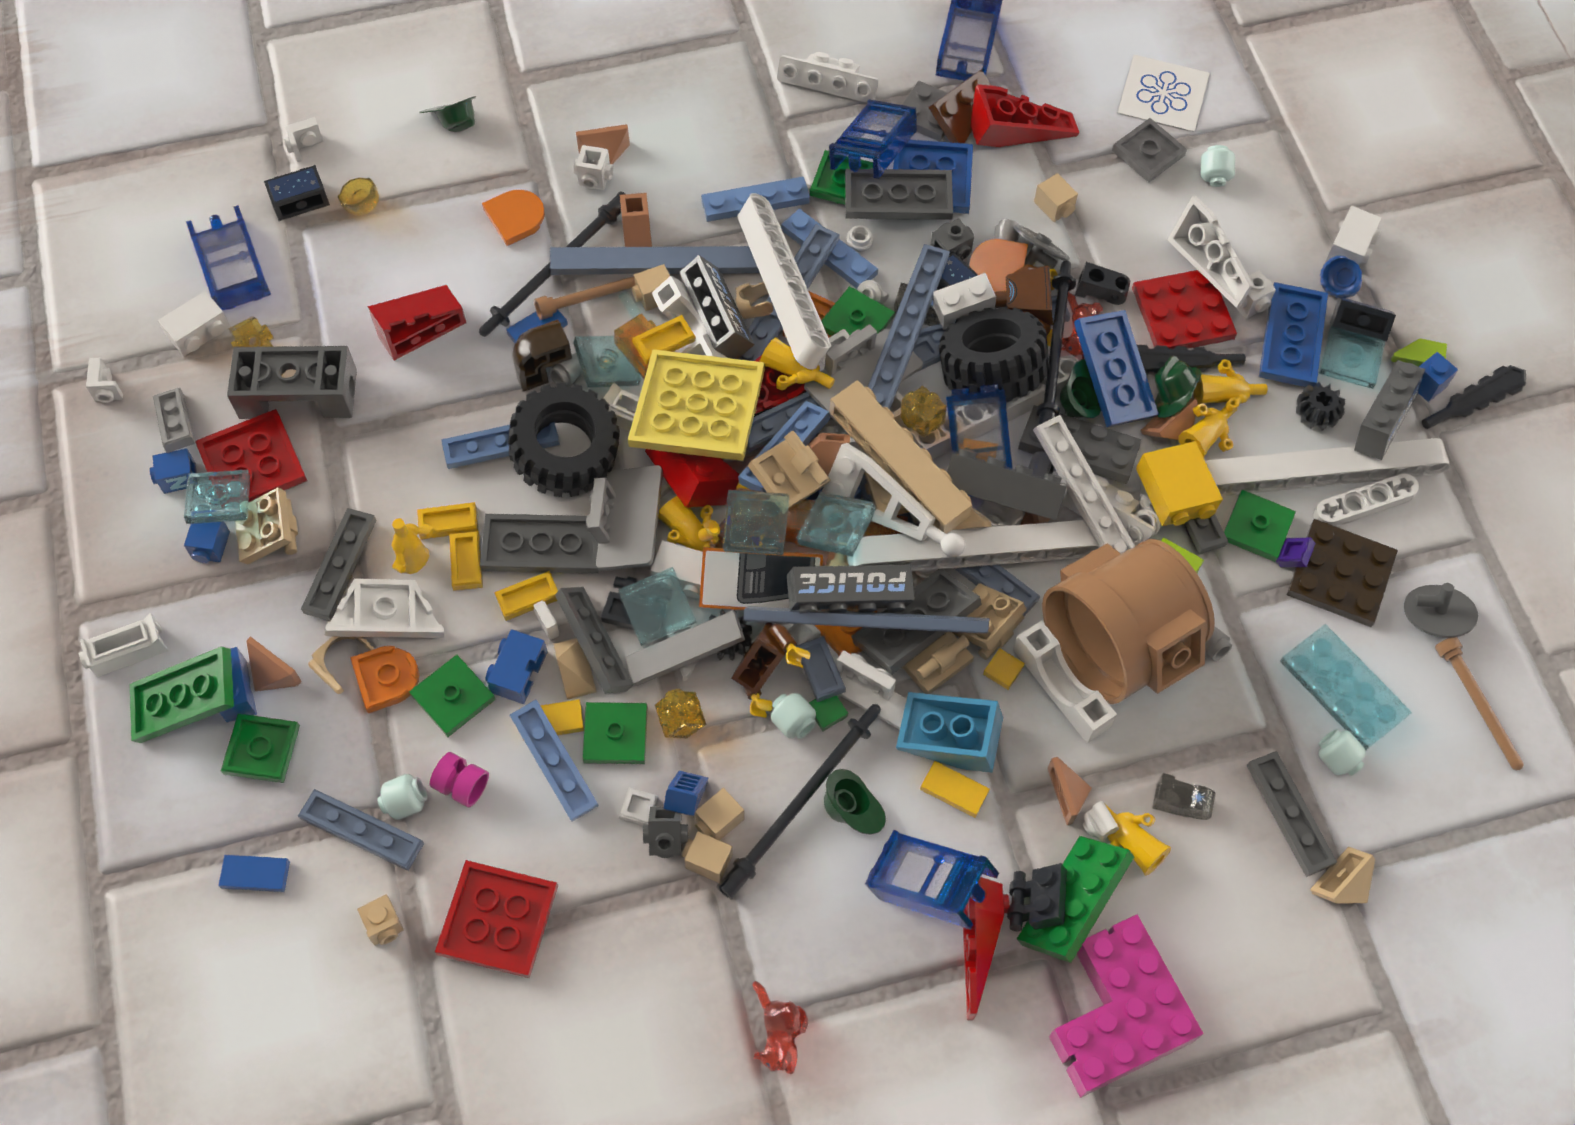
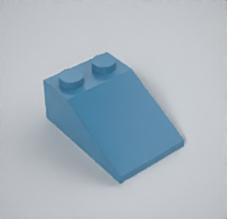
(951, 730)

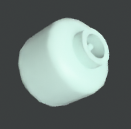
(1217, 165)
(793, 715)
(1342, 752)
(402, 796)

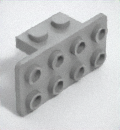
(854, 361)
(625, 517)

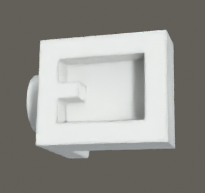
(301, 135)
(100, 382)

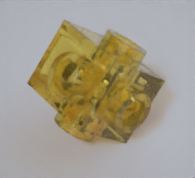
(248, 329)
(923, 411)
(680, 714)

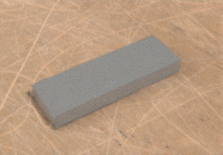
(173, 420)

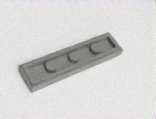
(685, 648)

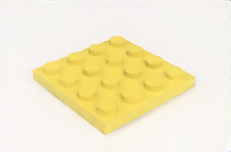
(697, 405)

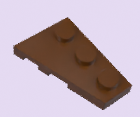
(955, 108)

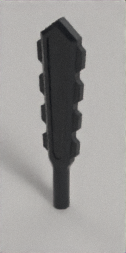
(1199, 357)
(1489, 389)

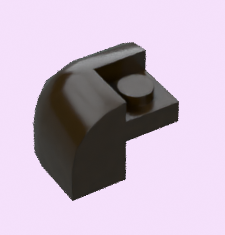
(537, 350)

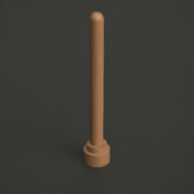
(547, 306)
(1451, 651)

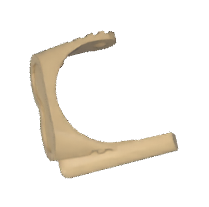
(747, 295)
(318, 665)

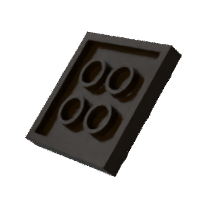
(1344, 573)

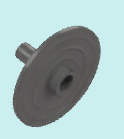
(1041, 243)
(1441, 611)

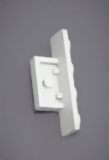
(828, 76)
(1124, 506)
(870, 686)

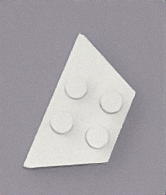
(384, 610)

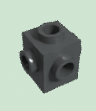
(954, 238)
(664, 832)

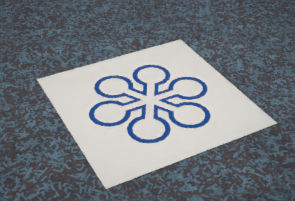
(1163, 92)

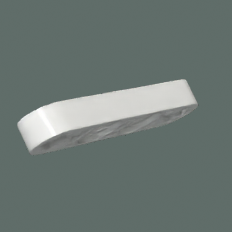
(1364, 498)

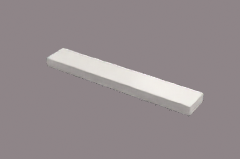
(1082, 485)

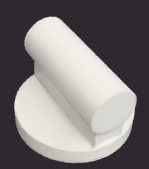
(873, 290)
(1099, 821)

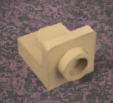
(380, 920)

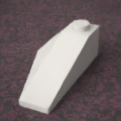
(1209, 251)

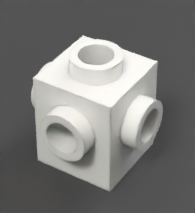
(593, 167)
(1258, 297)

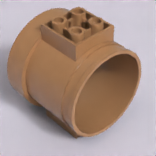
(1130, 619)

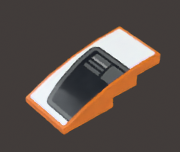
(748, 579)

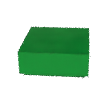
(829, 712)

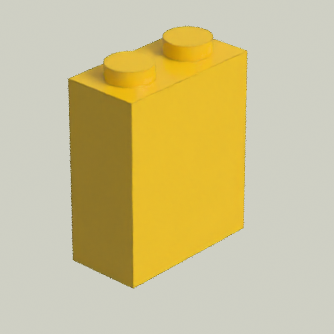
(1179, 484)

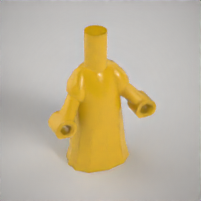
(781, 358)
(1228, 389)
(1209, 429)
(684, 523)
(409, 550)
(1146, 848)

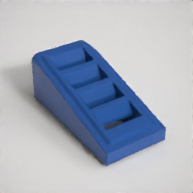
(685, 793)

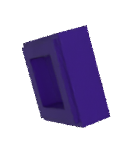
(1295, 552)

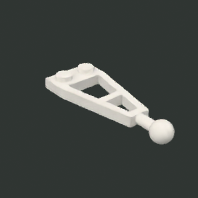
(846, 477)

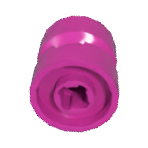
(455, 777)

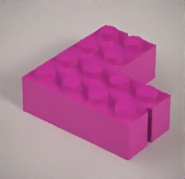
(1140, 1012)

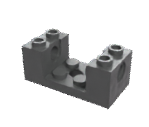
(321, 375)

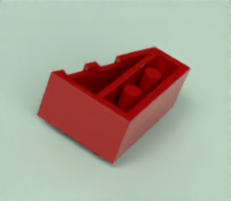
(416, 319)
(696, 478)

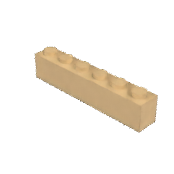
(898, 454)

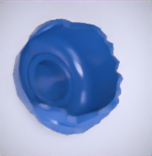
(1341, 277)

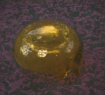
(359, 196)

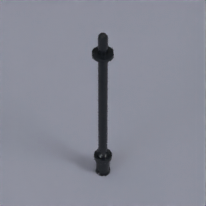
(606, 215)
(1063, 284)
(745, 867)

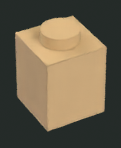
(1056, 198)
(646, 283)
(719, 815)
(707, 856)

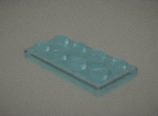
(1345, 686)

